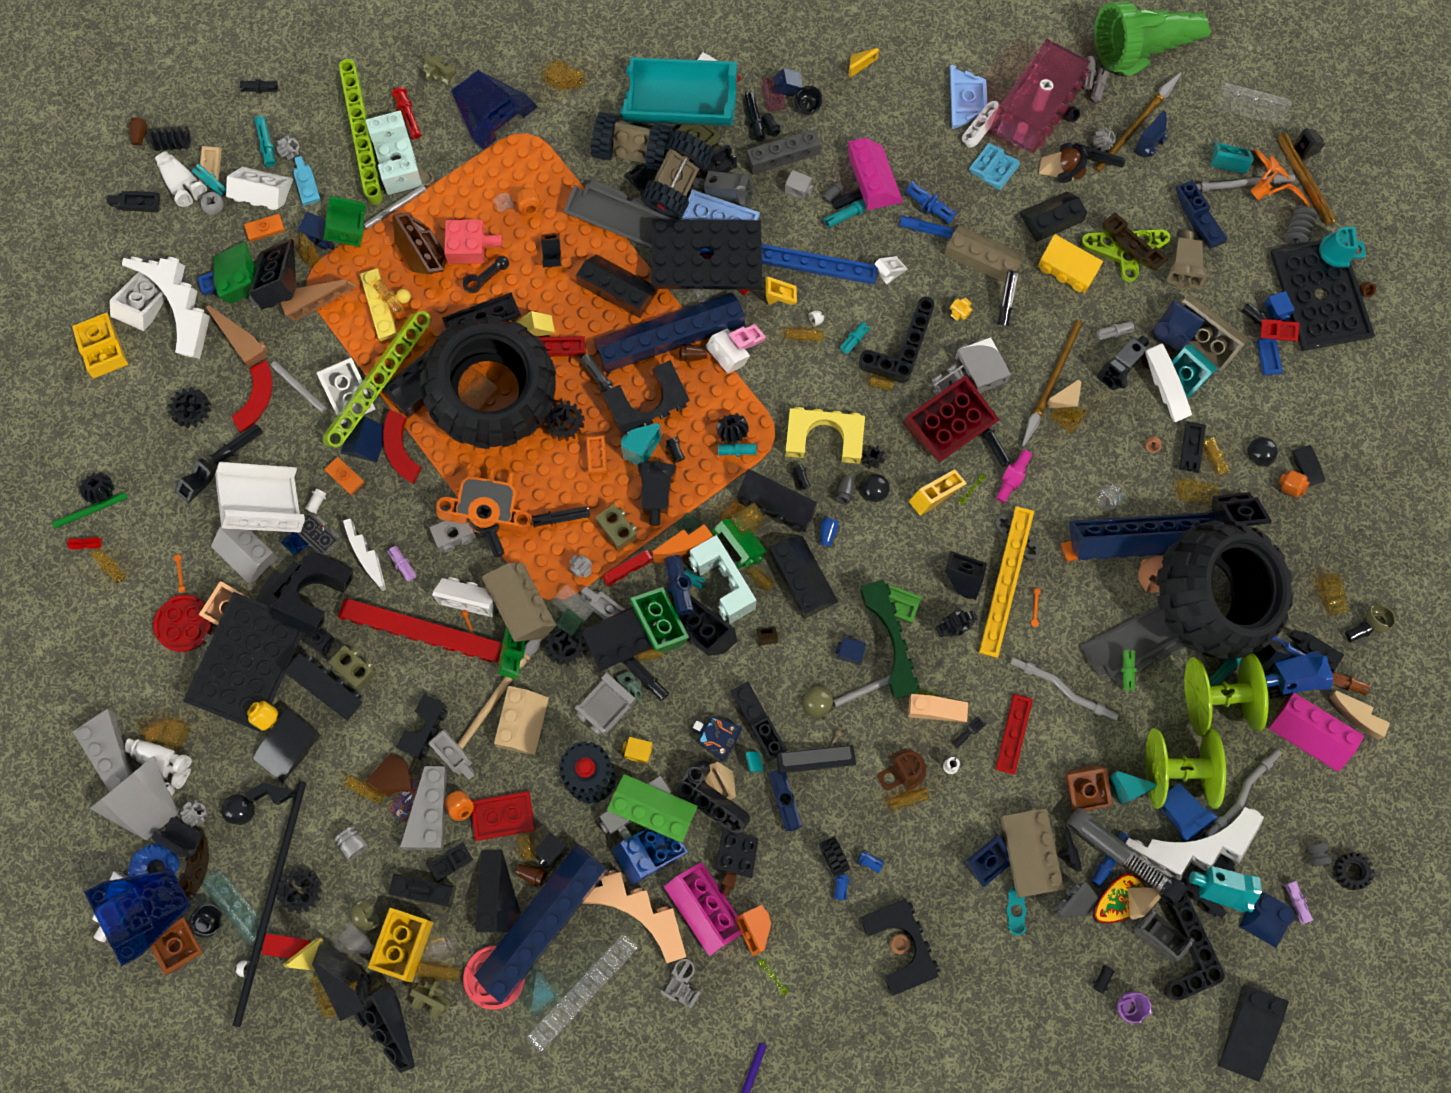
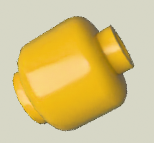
(262, 715)

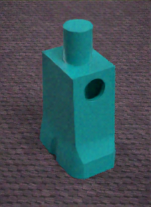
(1228, 888)

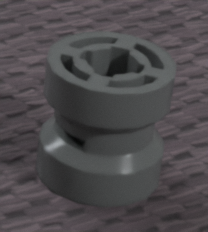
(1320, 854)

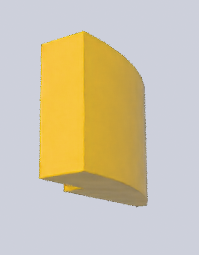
(99, 345)

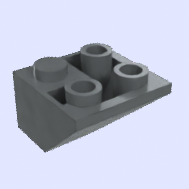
(1078, 903)

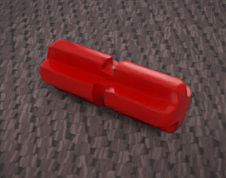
(80, 543)

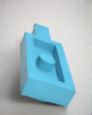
(305, 182)

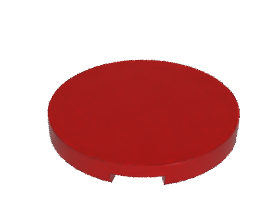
(180, 625)

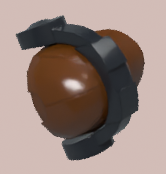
(1072, 162)

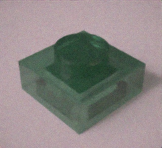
(688, 523)
(570, 622)

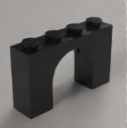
(672, 396)
(313, 570)
(921, 968)

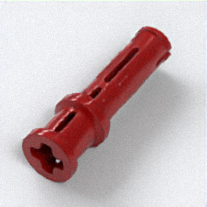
(405, 106)

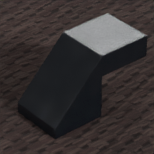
(639, 177)
(551, 250)
(194, 483)
(276, 793)

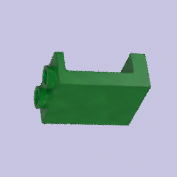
(344, 221)
(744, 543)

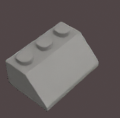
(243, 552)

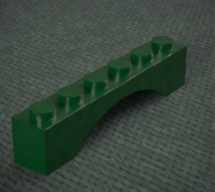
(876, 599)

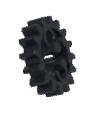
(184, 398)
(300, 878)

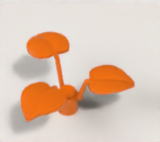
(1263, 186)

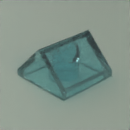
(543, 995)

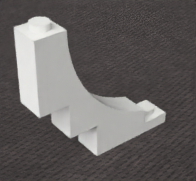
(1175, 857)

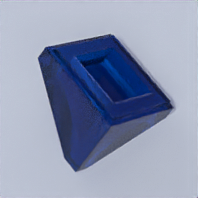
(294, 543)

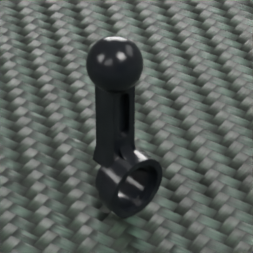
(501, 263)

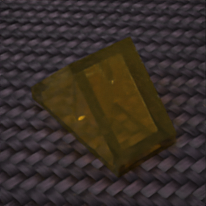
(1068, 418)
(748, 519)

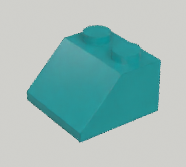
(1192, 369)
(641, 443)

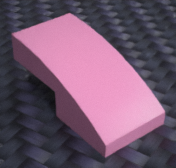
(747, 337)

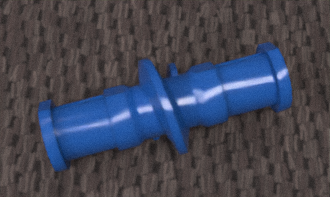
(930, 202)

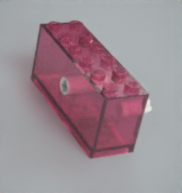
(1040, 96)

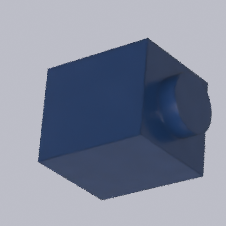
(788, 82)
(851, 650)

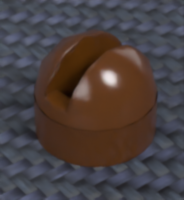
(1367, 291)

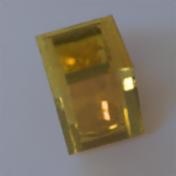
(562, 76)
(166, 731)

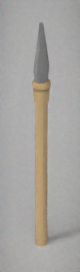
(530, 648)

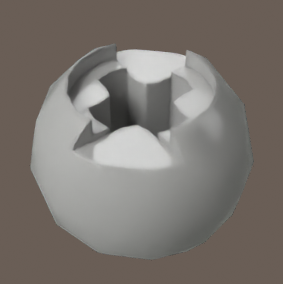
(212, 197)

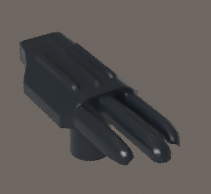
(1071, 852)

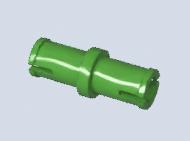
(1129, 670)

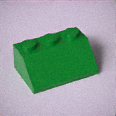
(659, 620)

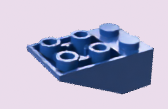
(646, 854)

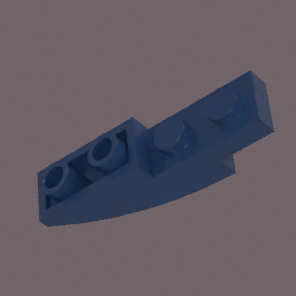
(1198, 213)

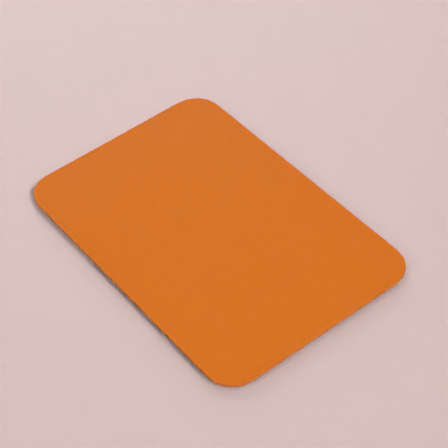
(546, 471)

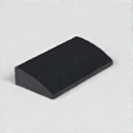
(405, 388)

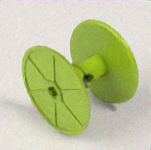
(1249, 691)
(1208, 768)

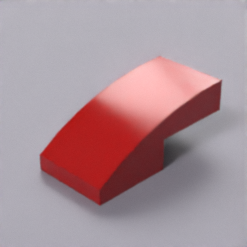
(1279, 330)
(282, 945)

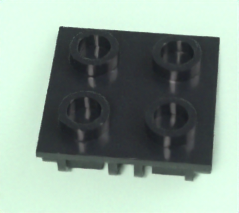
(737, 854)

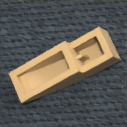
(1360, 715)

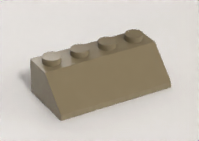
(983, 253)
(1215, 337)
(519, 602)
(1032, 853)

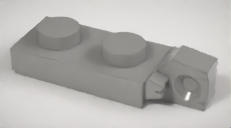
(603, 605)
(452, 754)

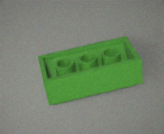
(652, 808)

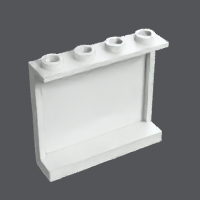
(258, 497)

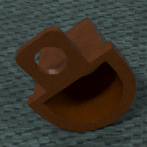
(907, 768)

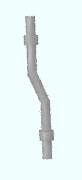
(1205, 186)
(1098, 708)
(1264, 765)

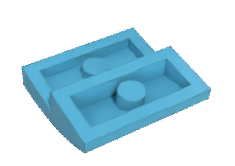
(988, 162)

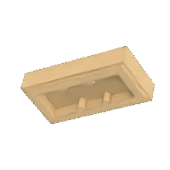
(211, 160)

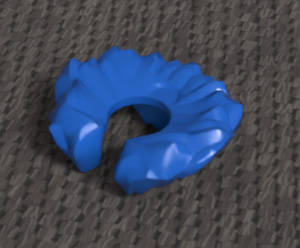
(154, 852)

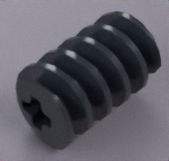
(170, 139)

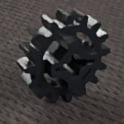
(558, 415)
(956, 624)
(563, 652)

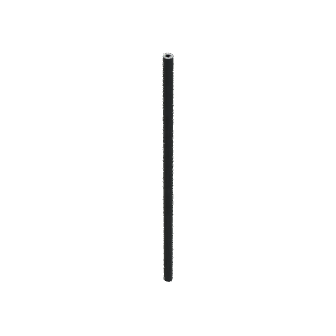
(269, 905)

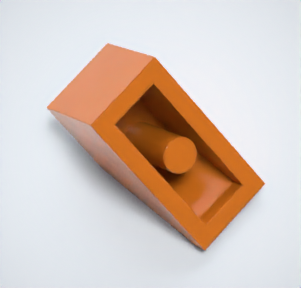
(755, 928)

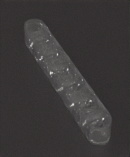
(582, 992)

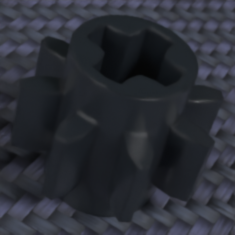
(875, 452)

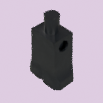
(1115, 371)
(656, 488)

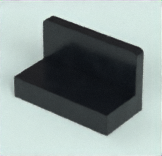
(179, 838)

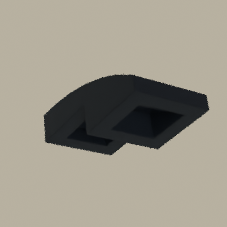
(1308, 464)
(449, 862)

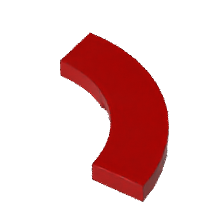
(258, 399)
(395, 449)

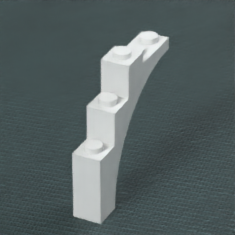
(190, 321)

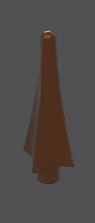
(728, 883)

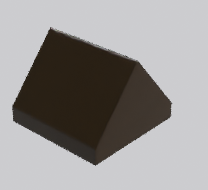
(767, 636)

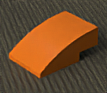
(681, 544)

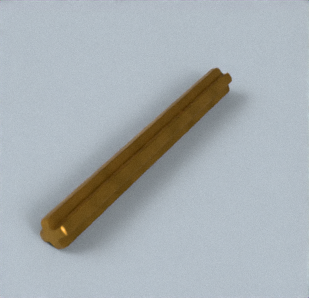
(1306, 179)

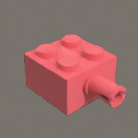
(467, 241)

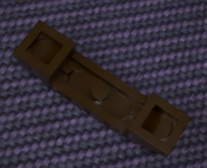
(1132, 244)

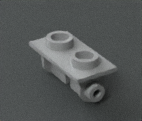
(953, 374)

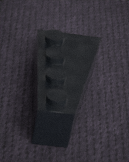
(324, 687)

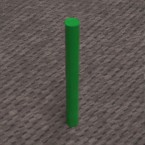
(89, 510)

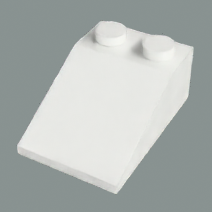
(137, 302)
(340, 383)

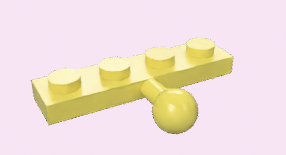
(381, 310)

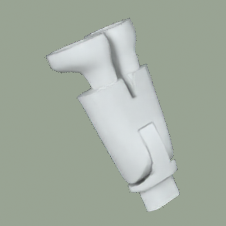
(176, 176)
(166, 760)

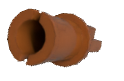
(1350, 683)

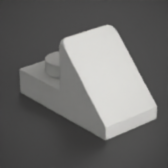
(890, 268)

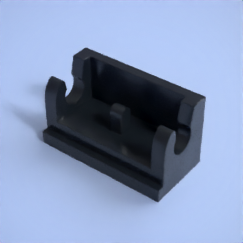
(721, 161)

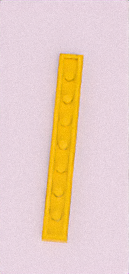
(1006, 582)

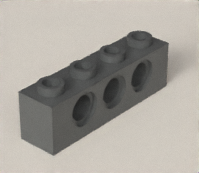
(783, 152)

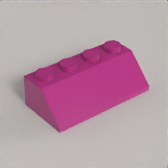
(873, 174)
(1316, 732)
(704, 908)

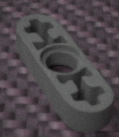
(1003, 531)

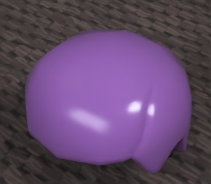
(1141, 1004)

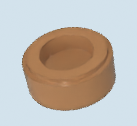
(900, 944)

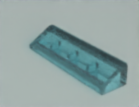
(231, 907)

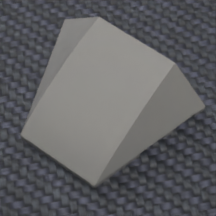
(139, 802)

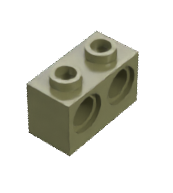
(613, 529)
(350, 670)

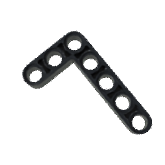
(909, 347)
(1202, 943)

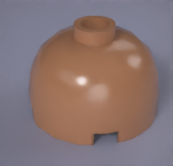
(1149, 570)

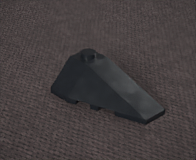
(707, 629)
(496, 896)

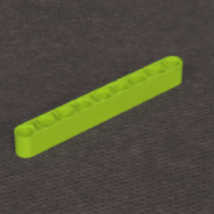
(359, 124)
(369, 383)

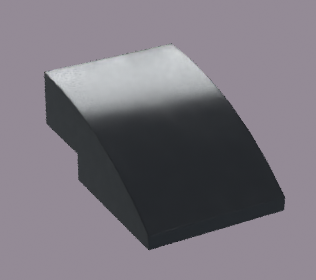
(1240, 508)
(285, 745)

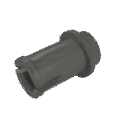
(835, 189)

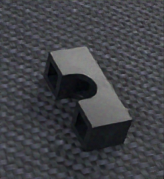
(417, 743)

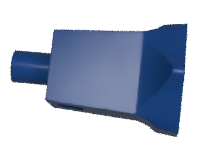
(1301, 674)
(1186, 813)

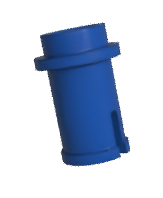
(870, 861)
(841, 887)

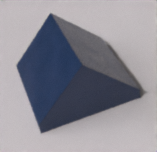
(365, 440)
(988, 861)

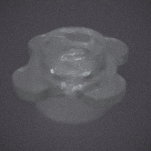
(504, 197)

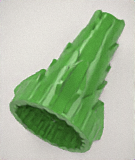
(1129, 35)

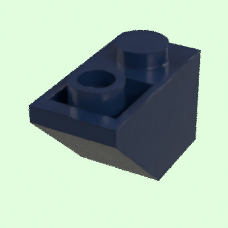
(313, 228)

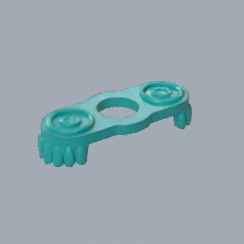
(1016, 924)

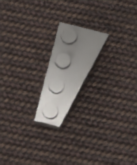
(105, 748)
(427, 817)

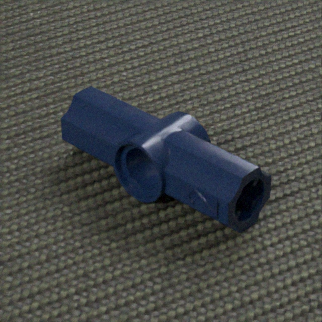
(679, 585)
(788, 812)

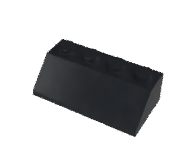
(616, 285)
(777, 501)
(802, 575)

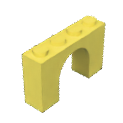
(849, 426)

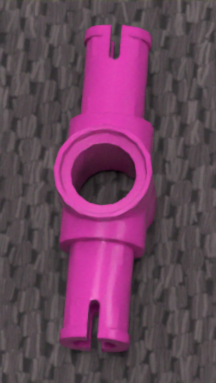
(1013, 476)

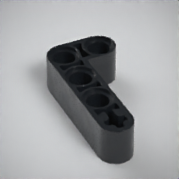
(715, 799)

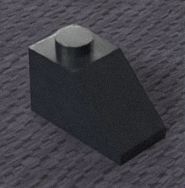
(1309, 143)
(1271, 654)

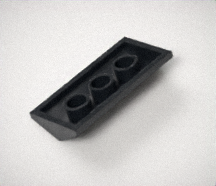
(501, 306)

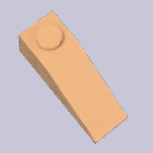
(937, 708)

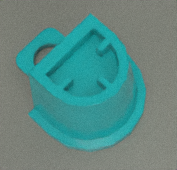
(1340, 247)

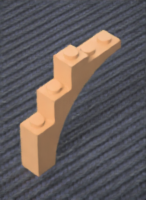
(661, 924)

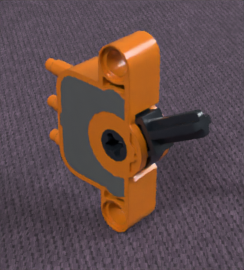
(488, 498)

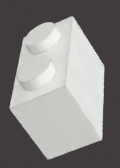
(726, 351)

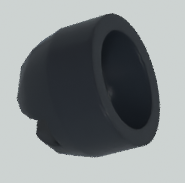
(1072, 116)

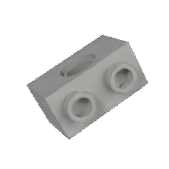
(442, 531)

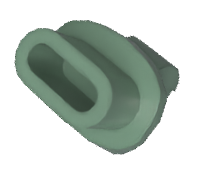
(631, 686)

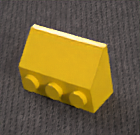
(1070, 264)
(400, 945)

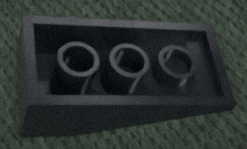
(274, 275)
(1253, 1032)

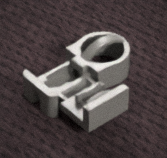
(678, 989)

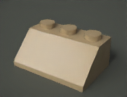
(521, 720)

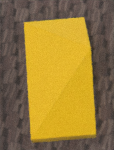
(861, 60)

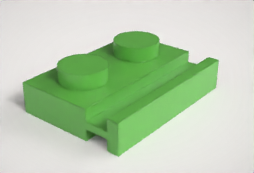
(905, 603)

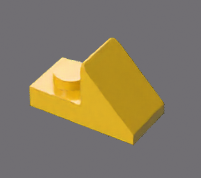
(780, 291)

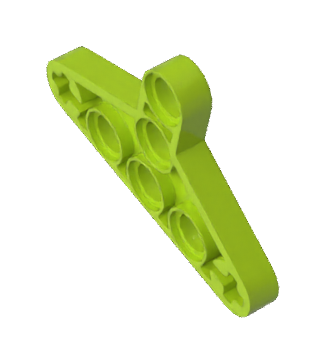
(1116, 253)

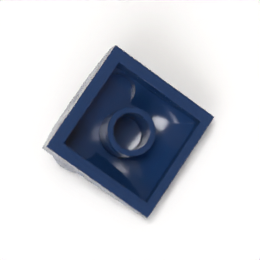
(1153, 136)
(1178, 326)
(1268, 919)

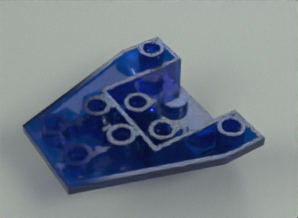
(489, 105)
(137, 911)

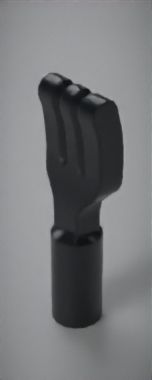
(973, 728)

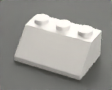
(258, 187)
(464, 597)

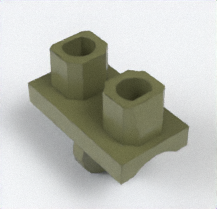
(436, 70)
(431, 995)

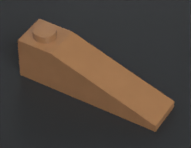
(314, 297)
(243, 342)

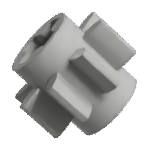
(1104, 139)
(288, 147)
(580, 566)
(193, 813)

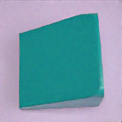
(754, 762)

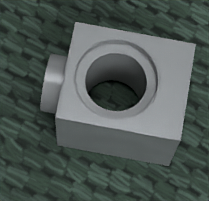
(799, 185)

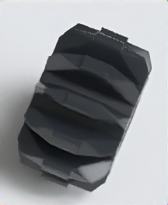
(732, 428)
(96, 488)

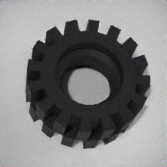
(834, 856)
(1365, 871)

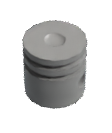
(351, 843)

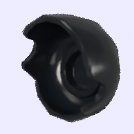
(808, 94)
(1263, 451)
(874, 488)
(237, 809)
(201, 920)

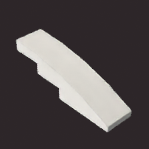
(1168, 382)
(368, 558)

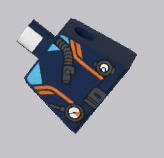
(717, 736)

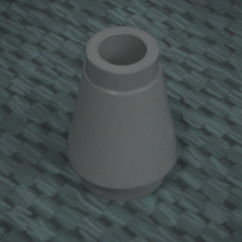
(844, 492)

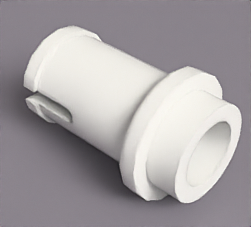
(315, 501)
(947, 768)

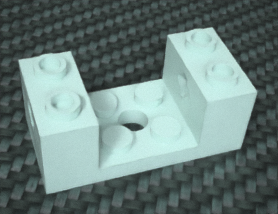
(391, 140)
(713, 554)

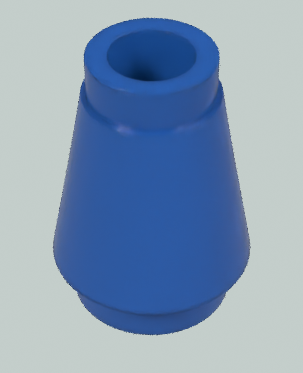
(828, 531)

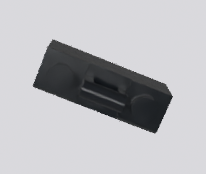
(422, 890)

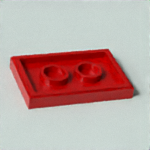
(502, 816)

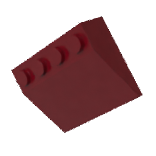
(951, 419)

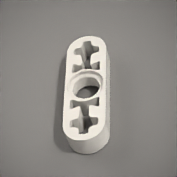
(974, 132)

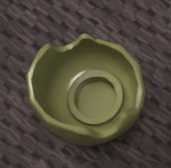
(1383, 612)
(817, 701)
(364, 917)

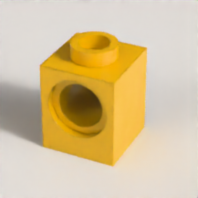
(637, 750)

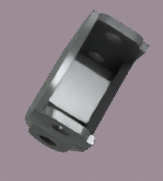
(1162, 936)

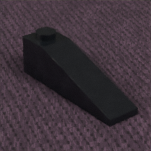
(386, 1020)

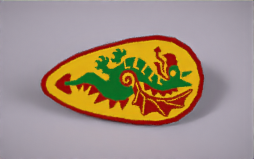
(1114, 902)

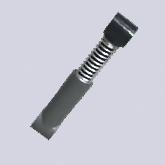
(1083, 825)

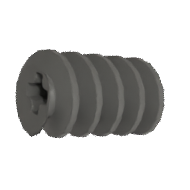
(1300, 225)

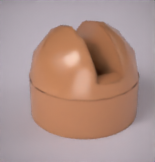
(1157, 444)

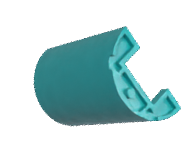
(680, 92)

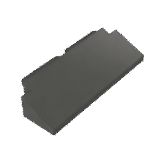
(613, 212)
(1144, 634)

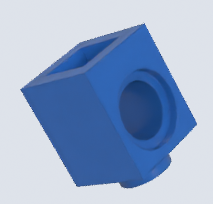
(1279, 306)

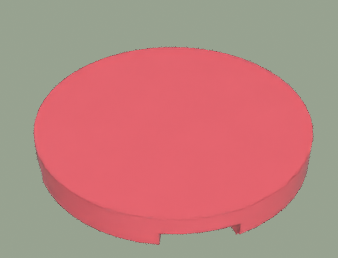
(474, 988)

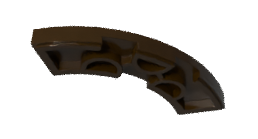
(196, 869)

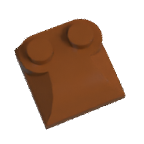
(1089, 787)
(176, 947)

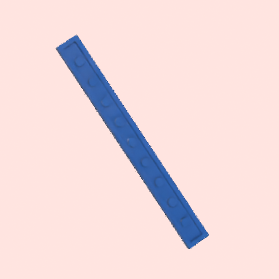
(815, 264)

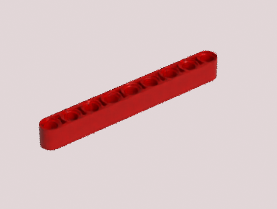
(418, 629)

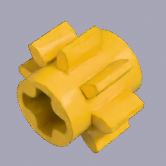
(961, 309)

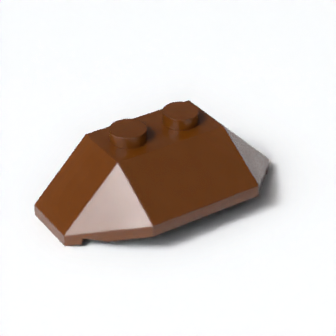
(418, 245)

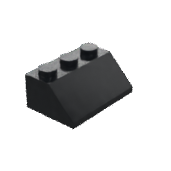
(1054, 215)
(616, 639)

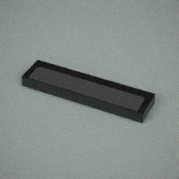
(815, 759)

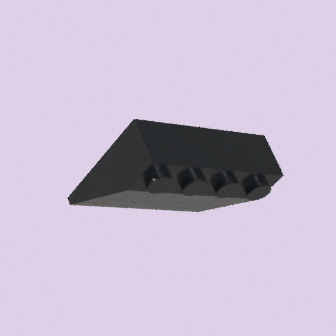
(342, 980)

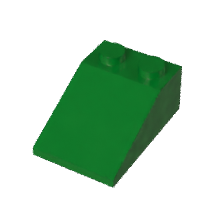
(234, 273)

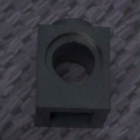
(321, 642)

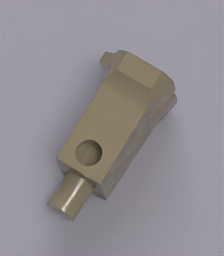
(1187, 263)

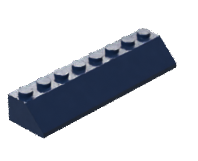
(669, 332)
(1131, 534)
(540, 924)

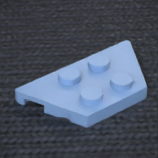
(967, 96)

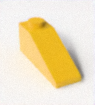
(936, 492)

